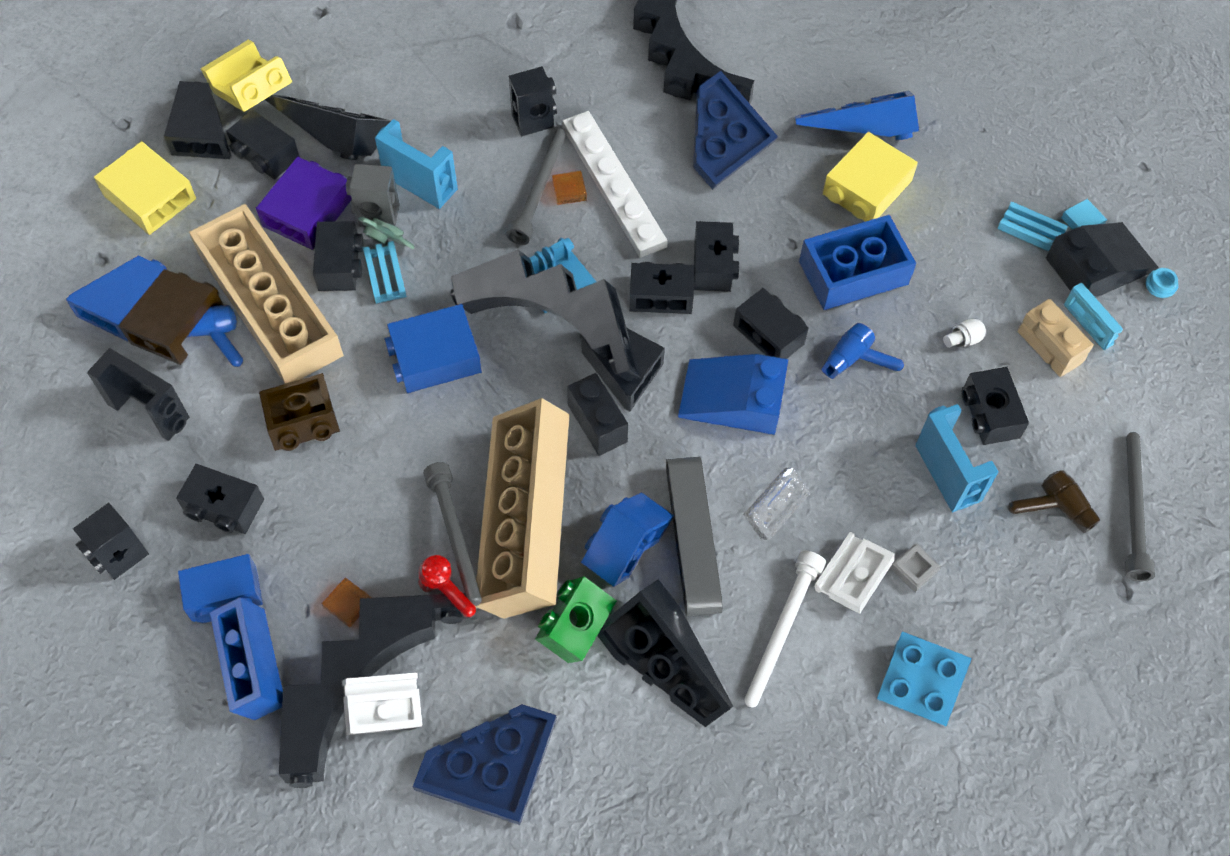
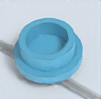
(1162, 283)

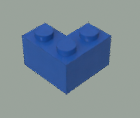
(624, 536)

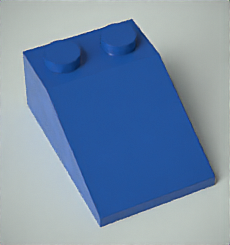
(735, 391)

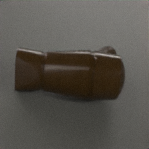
(1065, 495)

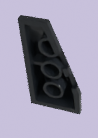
(332, 126)
(661, 646)

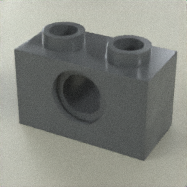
(373, 193)

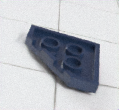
(726, 131)
(490, 764)

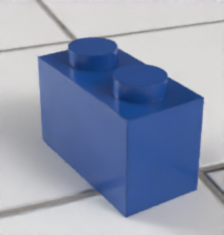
(217, 584)

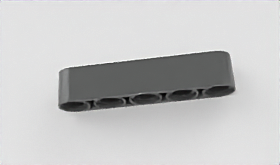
(693, 536)

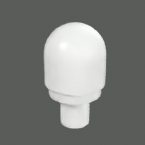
(965, 334)

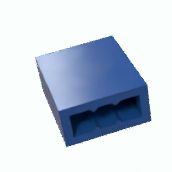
(433, 348)

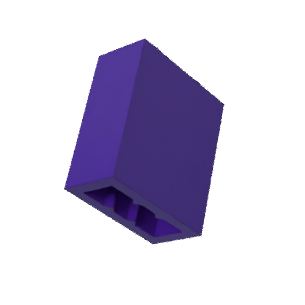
(302, 199)

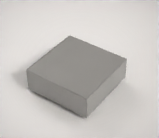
(915, 567)

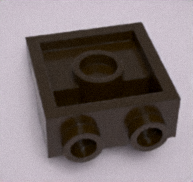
(298, 412)

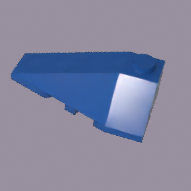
(884, 116)

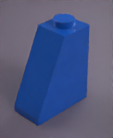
(113, 295)

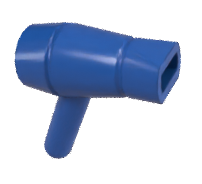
(215, 323)
(856, 345)

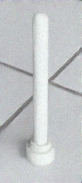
(808, 566)

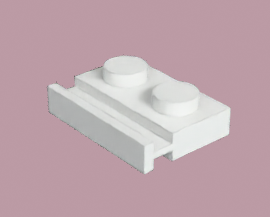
(854, 572)
(381, 703)

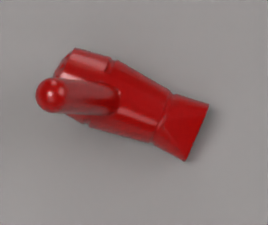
(436, 574)

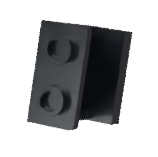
(121, 378)

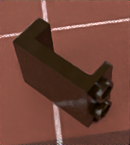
(168, 314)

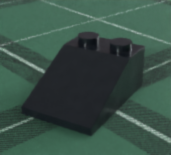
(1099, 257)

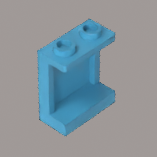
(422, 175)
(948, 463)

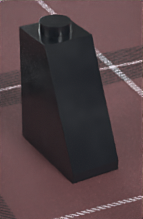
(195, 124)
(649, 360)

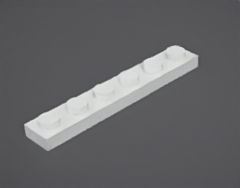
(614, 184)

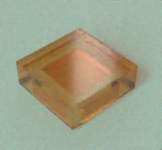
(569, 187)
(345, 602)

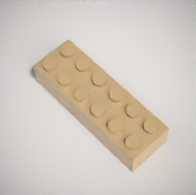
(266, 294)
(523, 510)

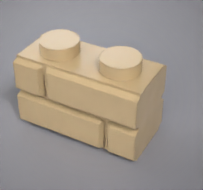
(1055, 337)

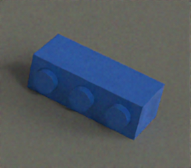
(247, 659)

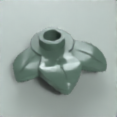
(382, 231)

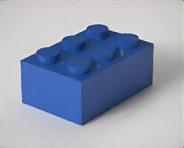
(856, 262)

